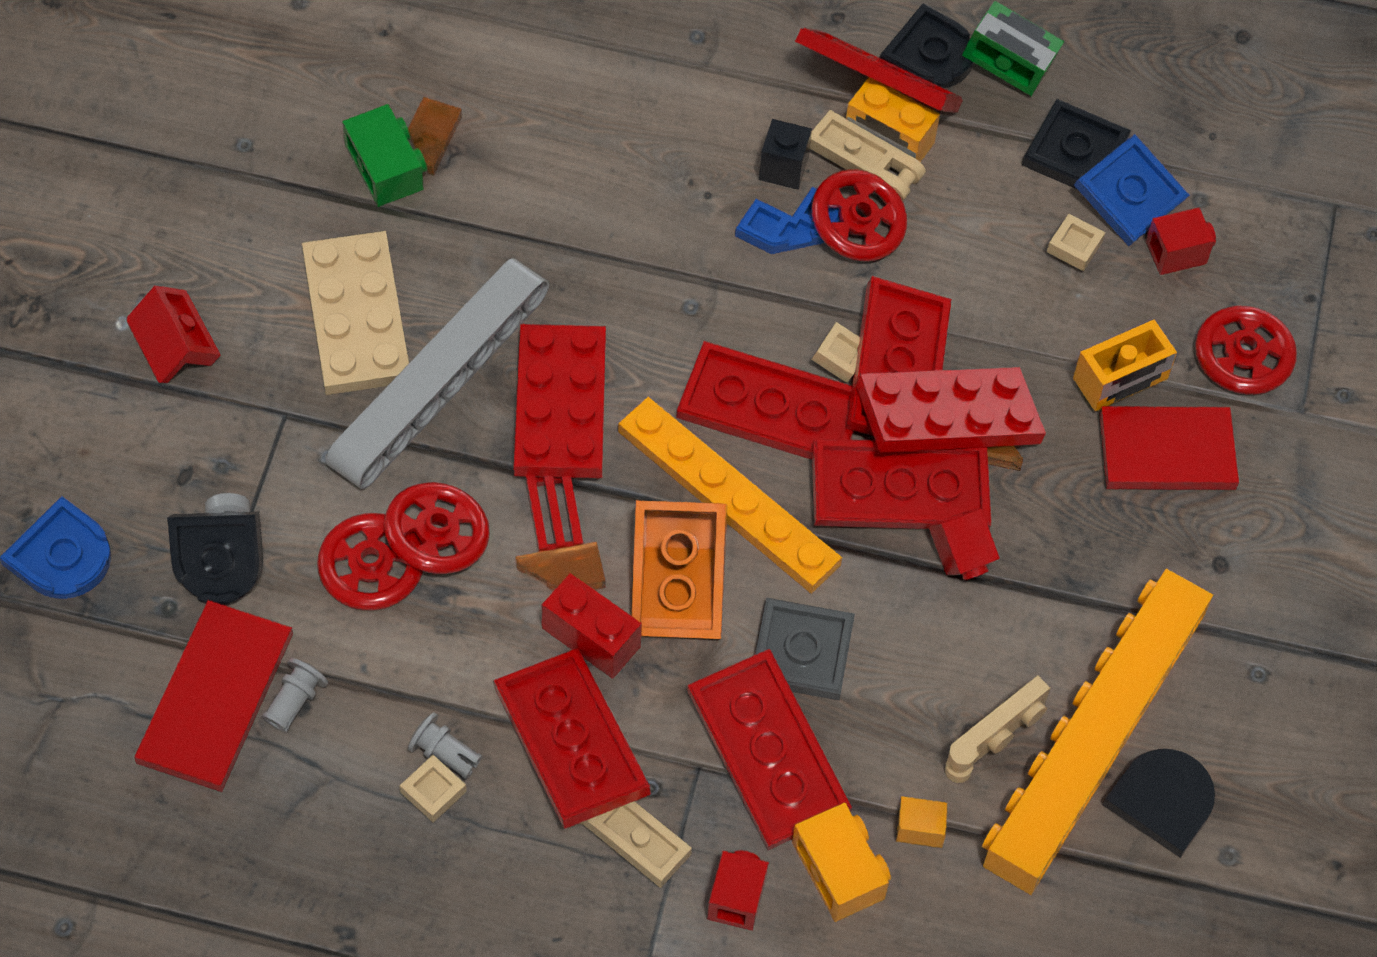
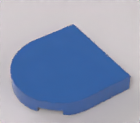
(60, 553)

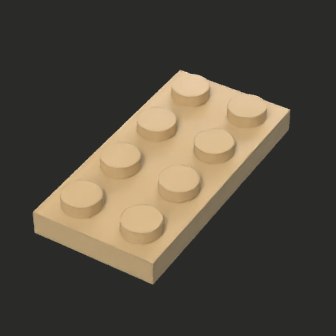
(355, 311)

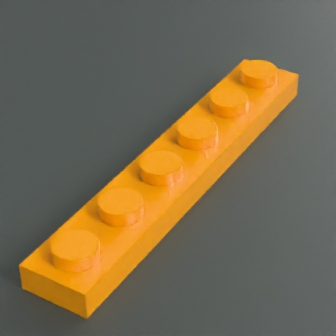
(716, 481)

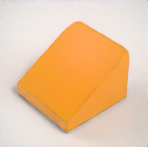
(922, 822)

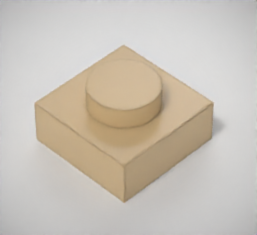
(1076, 242)
(838, 352)
(433, 788)

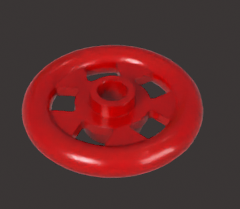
(836, 233)
(1250, 319)
(426, 556)
(346, 587)

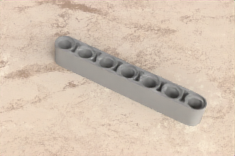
(437, 373)

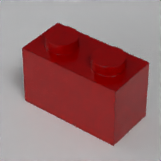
(592, 624)

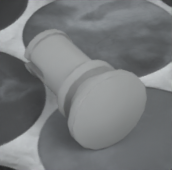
(294, 693)
(444, 746)

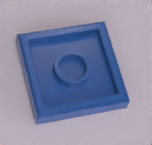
(1131, 189)

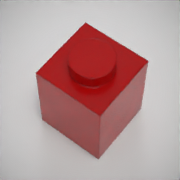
(1180, 240)
(964, 544)
(738, 889)

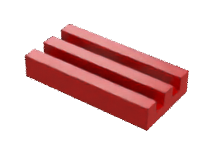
(549, 482)

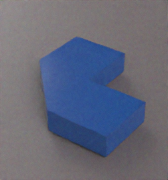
(778, 231)

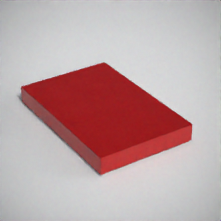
(1168, 448)

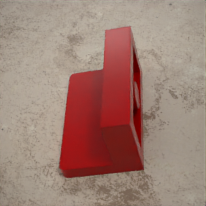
(171, 332)

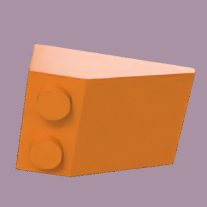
(679, 568)

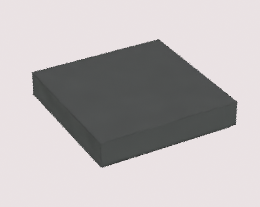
(807, 645)

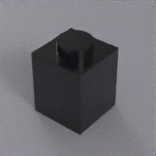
(785, 154)

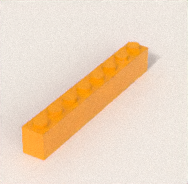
(1096, 732)

